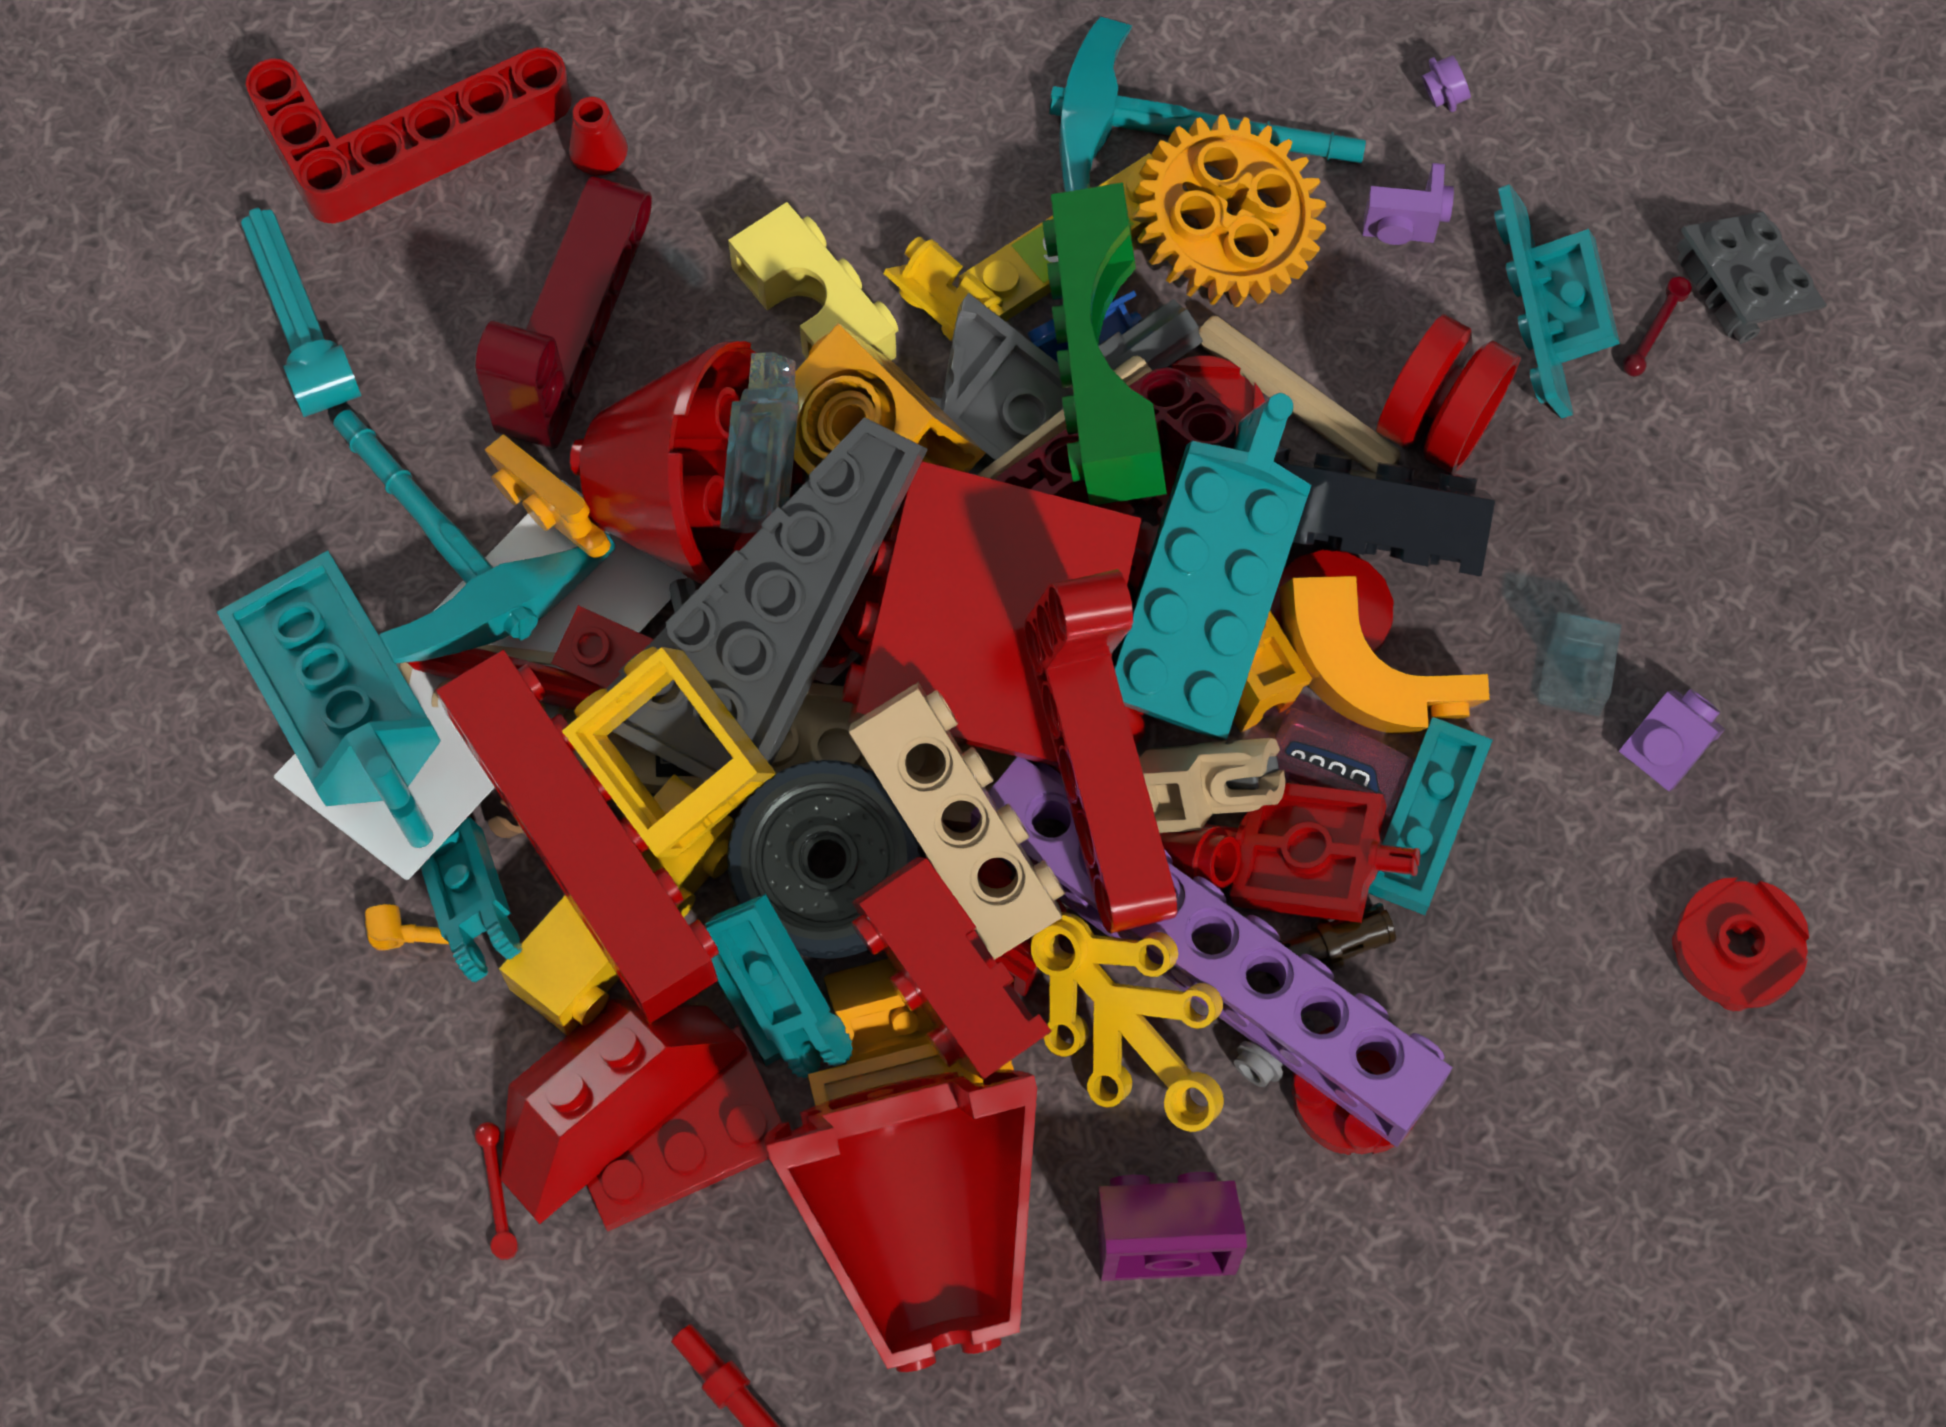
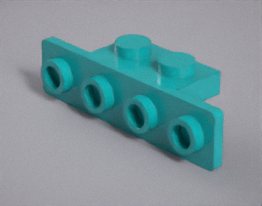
(1561, 296)

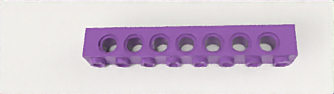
(1273, 1021)

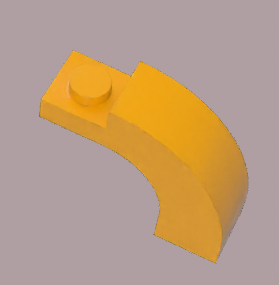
(1347, 675)

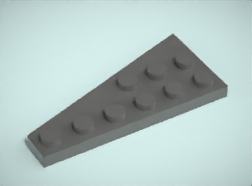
(778, 604)

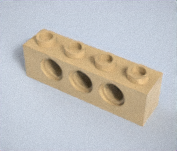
(1003, 914)

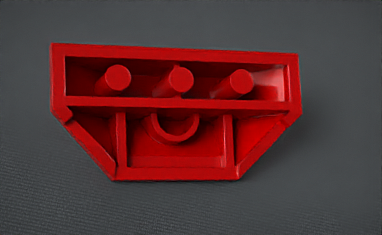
(603, 1095)

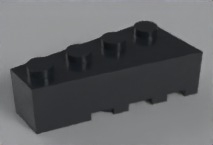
(1393, 512)

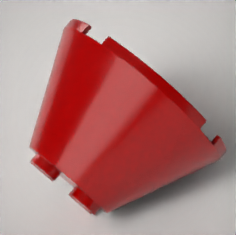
(660, 462)

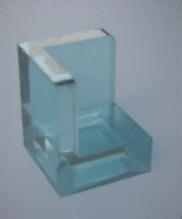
(1579, 664)

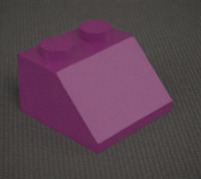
(1169, 1227)

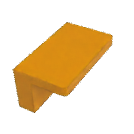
(874, 1011)

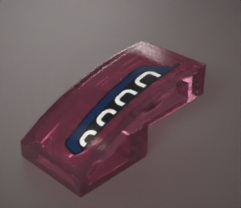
(1339, 758)

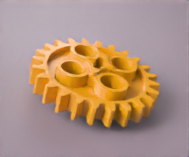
(1210, 254)

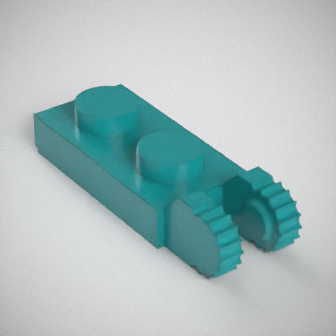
(469, 899)
(779, 986)

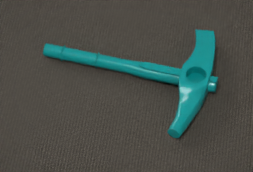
(1092, 107)
(495, 599)

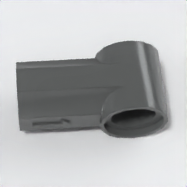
(1157, 338)

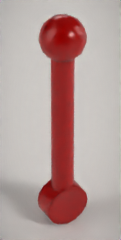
(503, 1244)

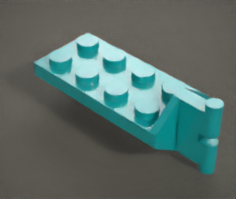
(1212, 577)
(335, 691)

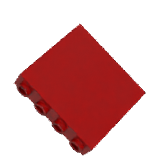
(956, 596)

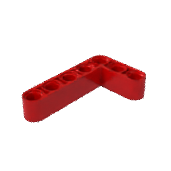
(404, 133)
(1070, 650)

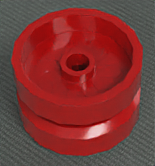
(1441, 391)

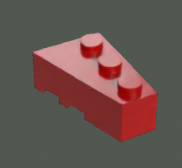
(946, 970)

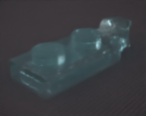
(760, 445)

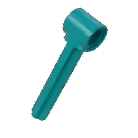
(315, 365)

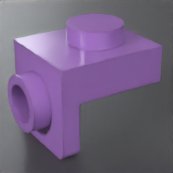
(1408, 214)
(1673, 737)

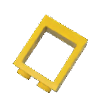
(707, 805)

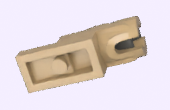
(1211, 779)

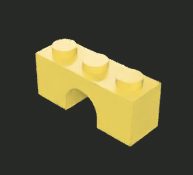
(790, 258)

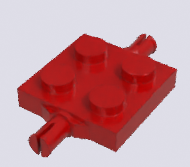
(1315, 853)

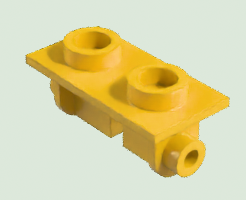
(929, 286)

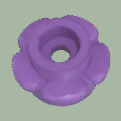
(1446, 83)

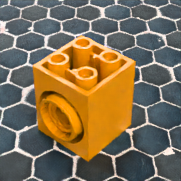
(853, 381)

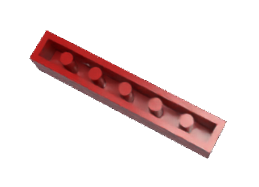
(579, 836)

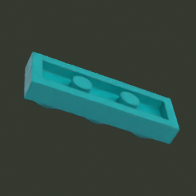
(1432, 811)

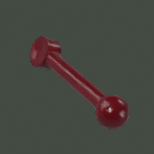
(1676, 291)

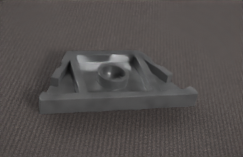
(998, 381)

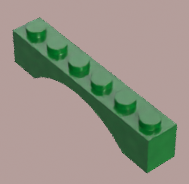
(1114, 424)

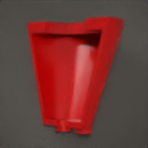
(920, 1206)

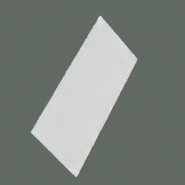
(451, 784)

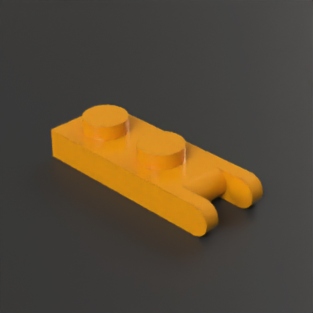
(544, 496)

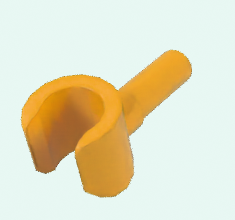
(387, 932)

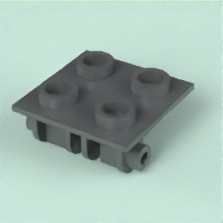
(1749, 272)

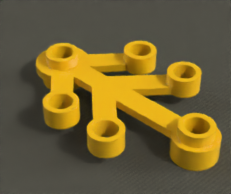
(1121, 1011)

